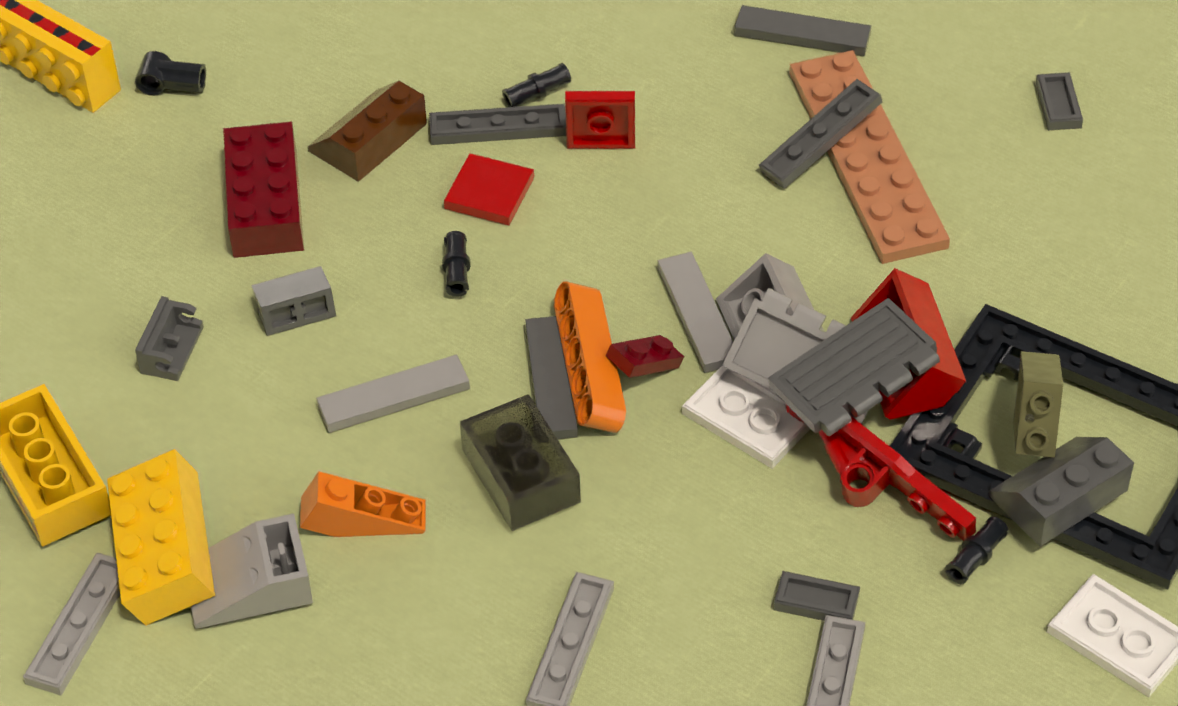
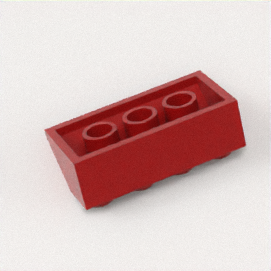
(945, 378)

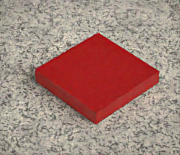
(600, 119)
(489, 189)

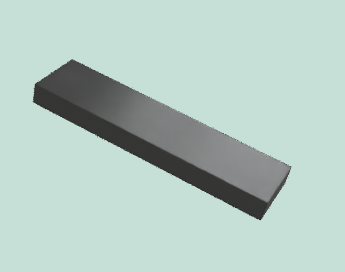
(802, 30)
(497, 124)
(820, 133)
(550, 376)

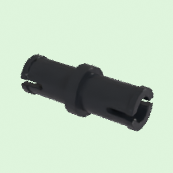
(536, 85)
(456, 263)
(976, 550)

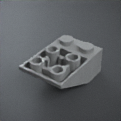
(256, 573)

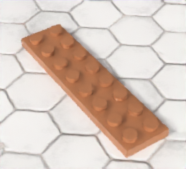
(873, 165)

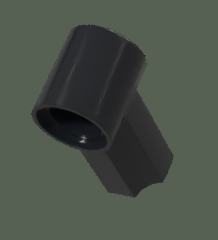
(160, 73)

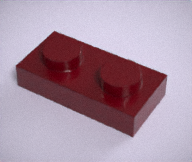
(645, 356)

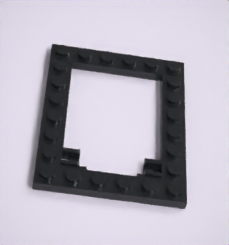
(996, 343)

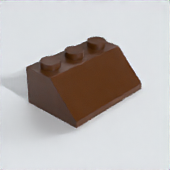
(372, 130)

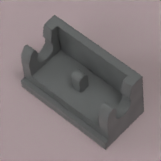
(294, 300)
(168, 340)

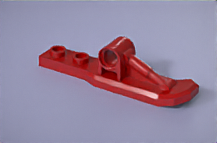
(866, 457)

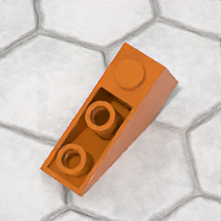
(358, 509)

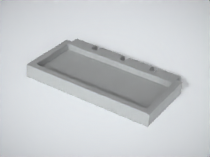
(775, 338)

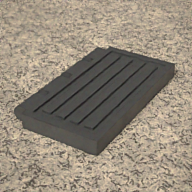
(853, 367)

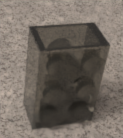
(520, 462)

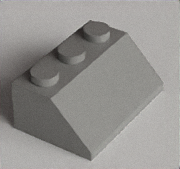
(753, 283)

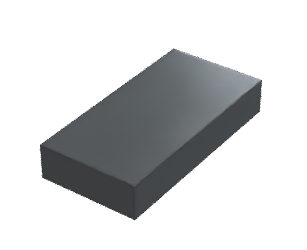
(1059, 101)
(815, 597)

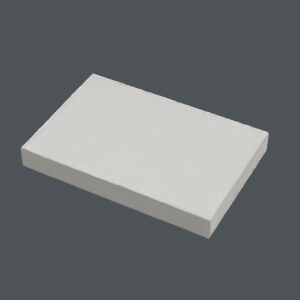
(745, 416)
(1118, 635)

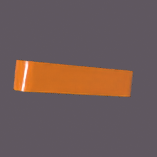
(585, 343)

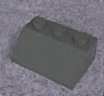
(1064, 488)

